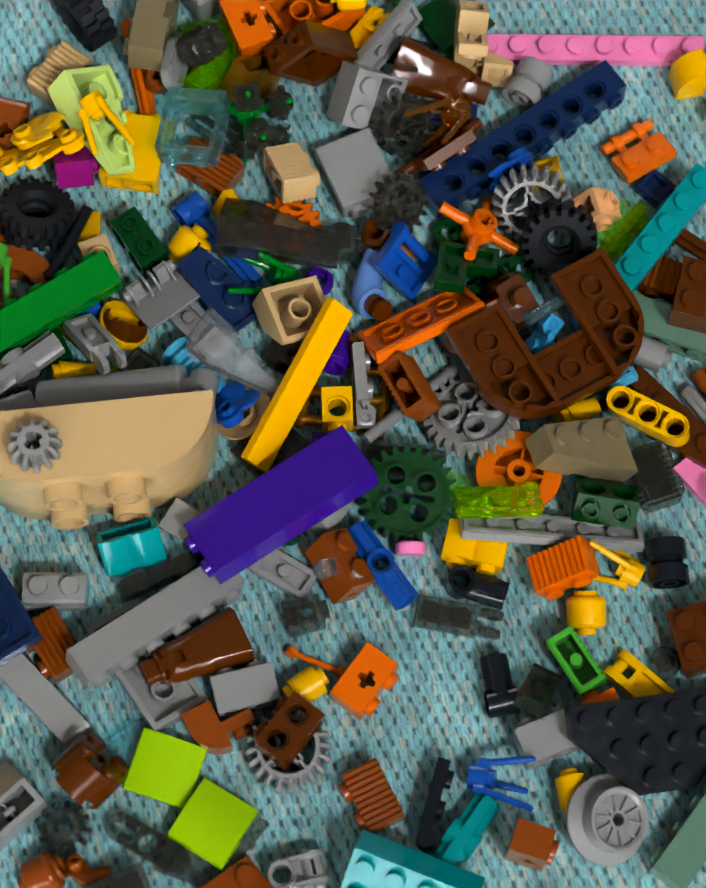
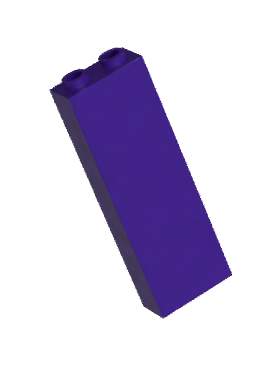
(280, 505)

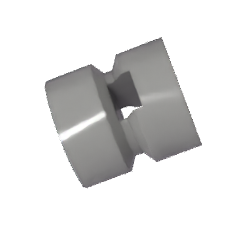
(528, 83)

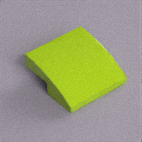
(164, 768)
(212, 823)

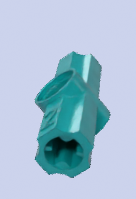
(467, 831)

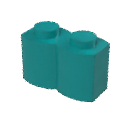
(131, 546)

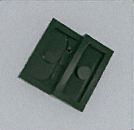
(439, 23)

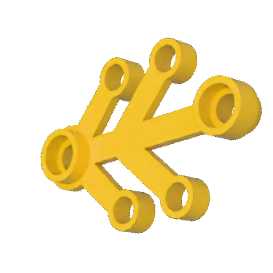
(68, 140)

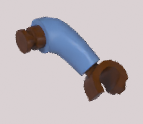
(367, 287)

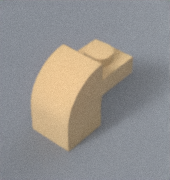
(471, 29)

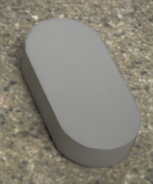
(173, 68)

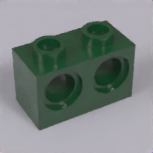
(138, 241)
(605, 503)

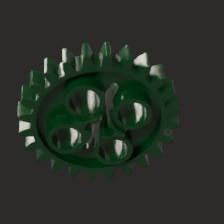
(401, 520)

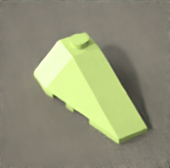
(69, 88)

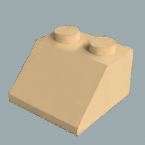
(289, 309)

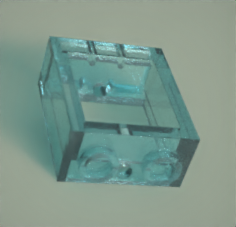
(192, 102)

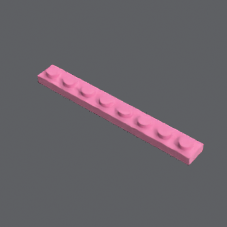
(593, 49)

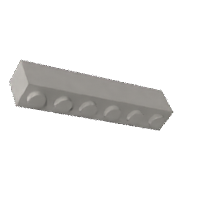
(149, 625)

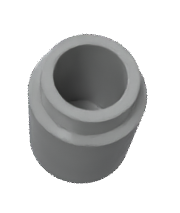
(653, 354)

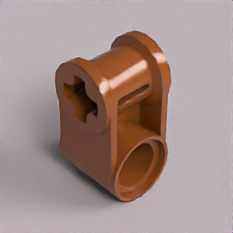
(12, 115)

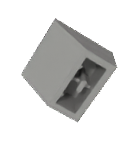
(360, 93)
(18, 804)

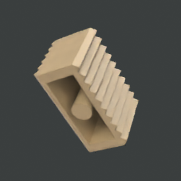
(57, 60)
(291, 172)

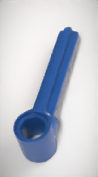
(195, 210)

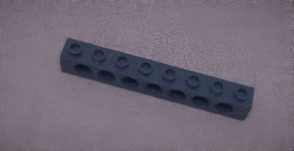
(599, 80)

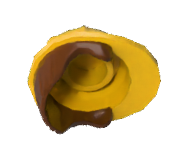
(123, 325)

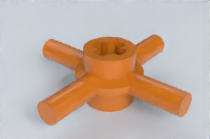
(478, 228)

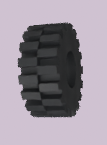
(87, 21)
(40, 201)
(552, 217)

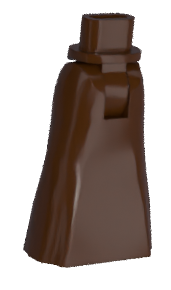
(436, 75)
(201, 651)

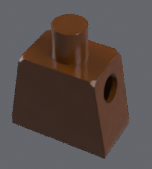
(512, 295)

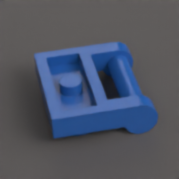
(399, 267)

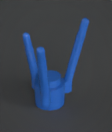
(483, 779)

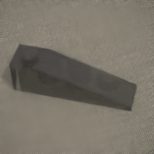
(252, 227)

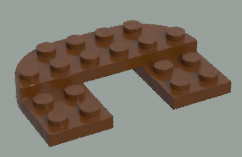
(569, 369)

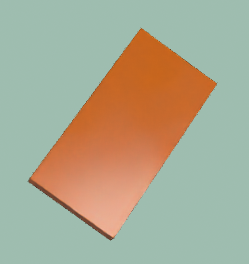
(419, 323)

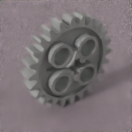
(468, 421)

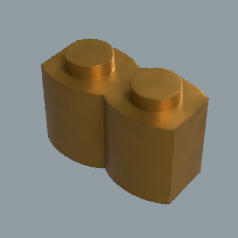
(247, 70)

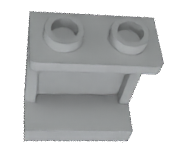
(352, 169)

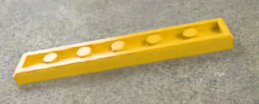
(297, 385)

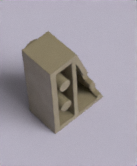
(149, 32)
(584, 448)

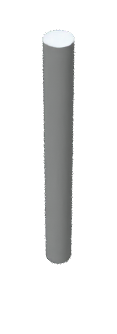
(396, 415)

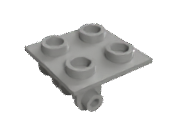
(160, 295)

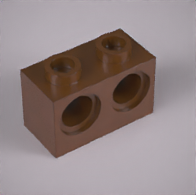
(296, 734)

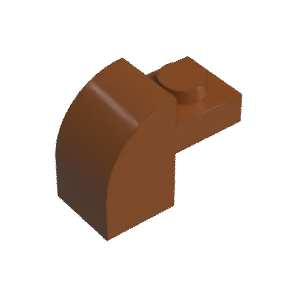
(212, 734)

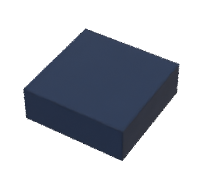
(654, 188)

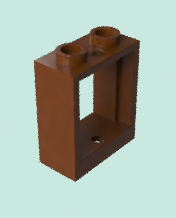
(330, 49)

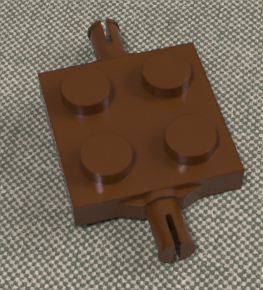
(434, 155)

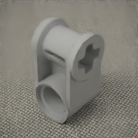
(300, 870)

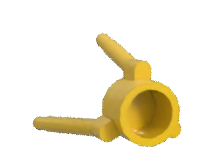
(95, 107)
(628, 570)

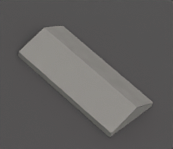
(157, 702)

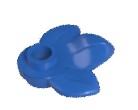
(514, 161)
(233, 402)

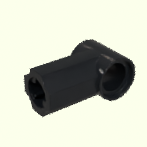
(480, 587)
(498, 685)

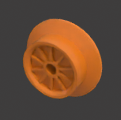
(501, 468)

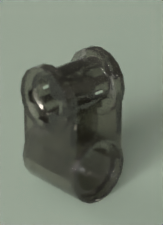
(279, 356)

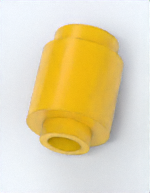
(308, 683)
(566, 785)

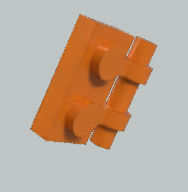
(641, 158)

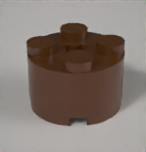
(89, 770)

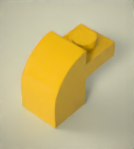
(688, 75)

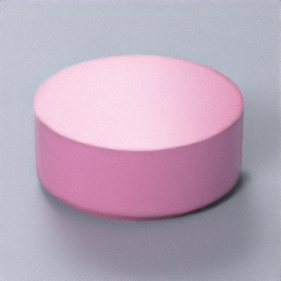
(410, 548)

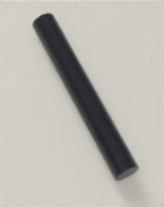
(69, 242)

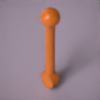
(293, 653)

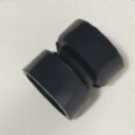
(667, 563)

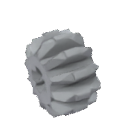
(40, 434)

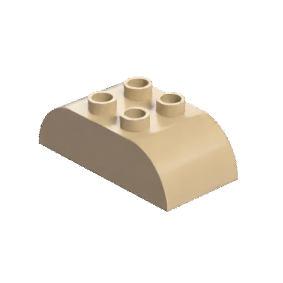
(112, 458)

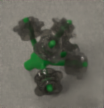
(255, 129)

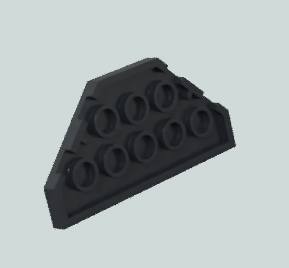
(645, 740)

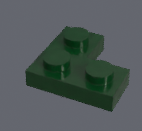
(453, 266)

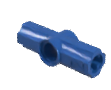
(391, 580)

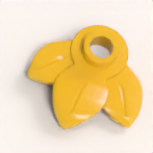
(36, 130)

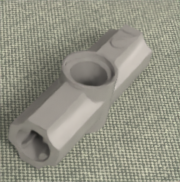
(23, 366)

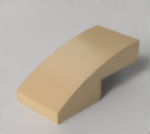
(492, 68)

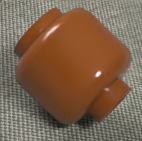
(43, 872)

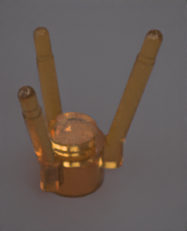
(454, 114)

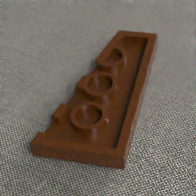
(648, 386)

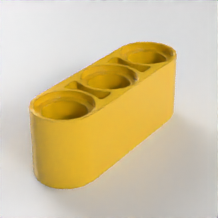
(638, 405)

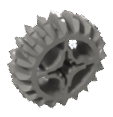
(520, 205)
(305, 771)

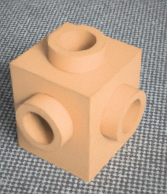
(602, 206)

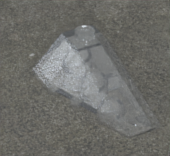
(220, 349)

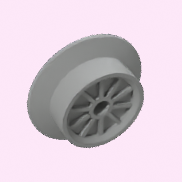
(606, 820)

